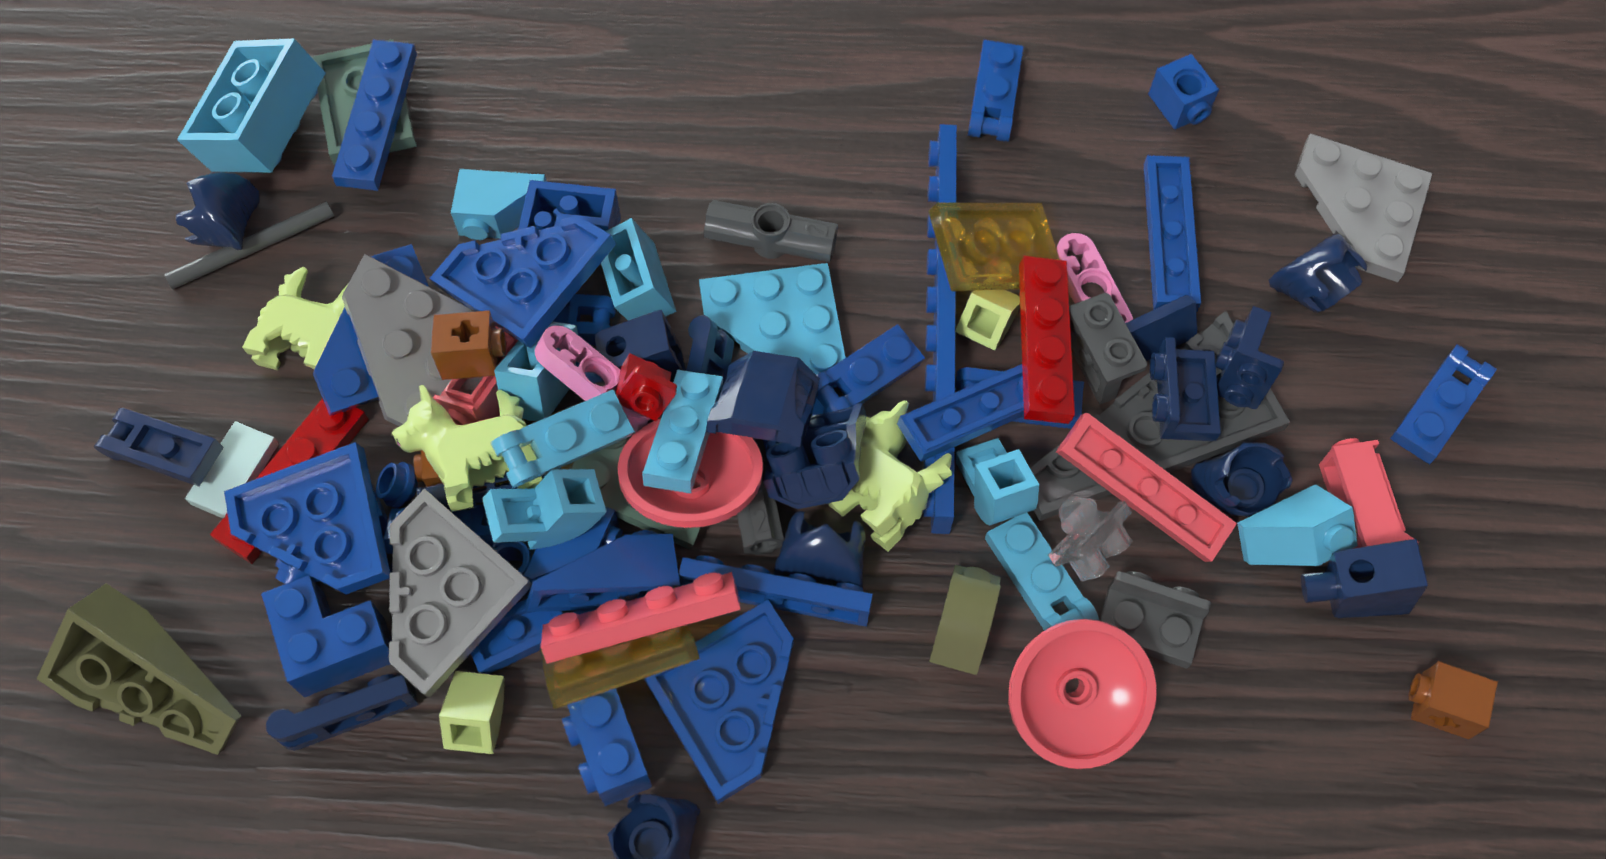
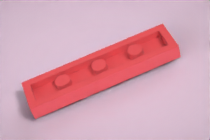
(1146, 487)
(625, 621)

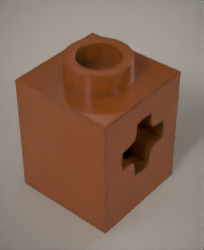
(466, 345)
(1452, 700)

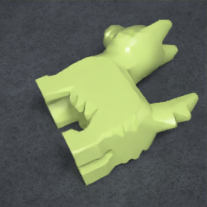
(292, 324)
(461, 452)
(886, 485)

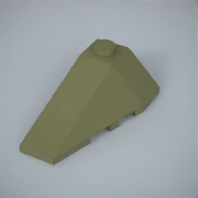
(125, 662)

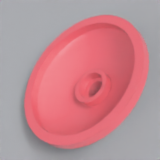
(723, 486)
(1106, 709)

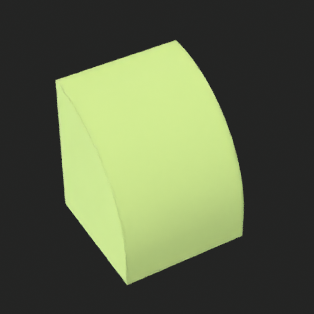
(988, 316)
(472, 712)

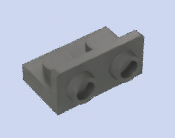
(1103, 346)
(1156, 616)

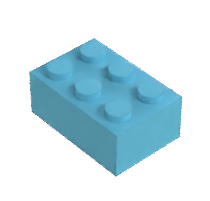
(252, 106)

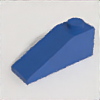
(615, 571)

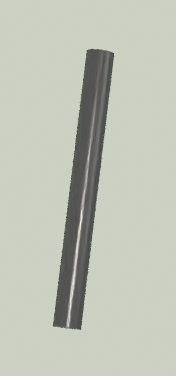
(250, 245)

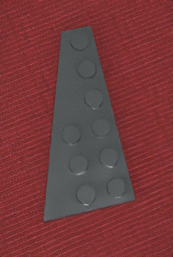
(1132, 420)

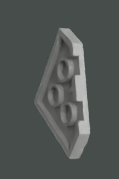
(1366, 201)
(395, 333)
(443, 592)

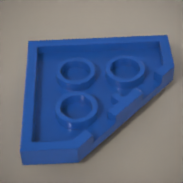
(525, 274)
(341, 368)
(316, 519)
(729, 698)

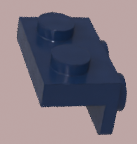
(1245, 371)
(1186, 393)

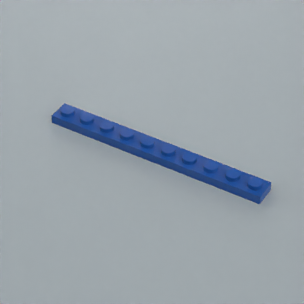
(941, 302)

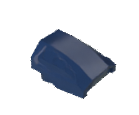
(766, 399)
(823, 465)

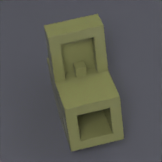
(966, 619)

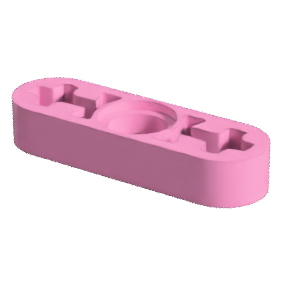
(1093, 271)
(562, 367)

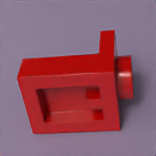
(644, 387)

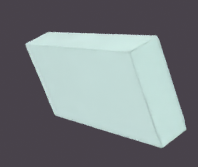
(240, 461)

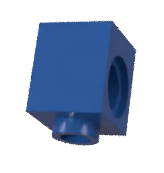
(1183, 92)

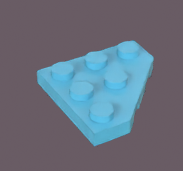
(779, 313)

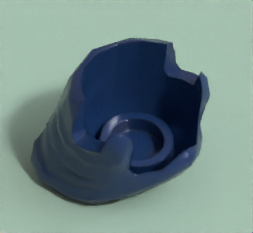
(220, 210)
(1321, 274)
(1242, 479)
(822, 552)
(655, 828)

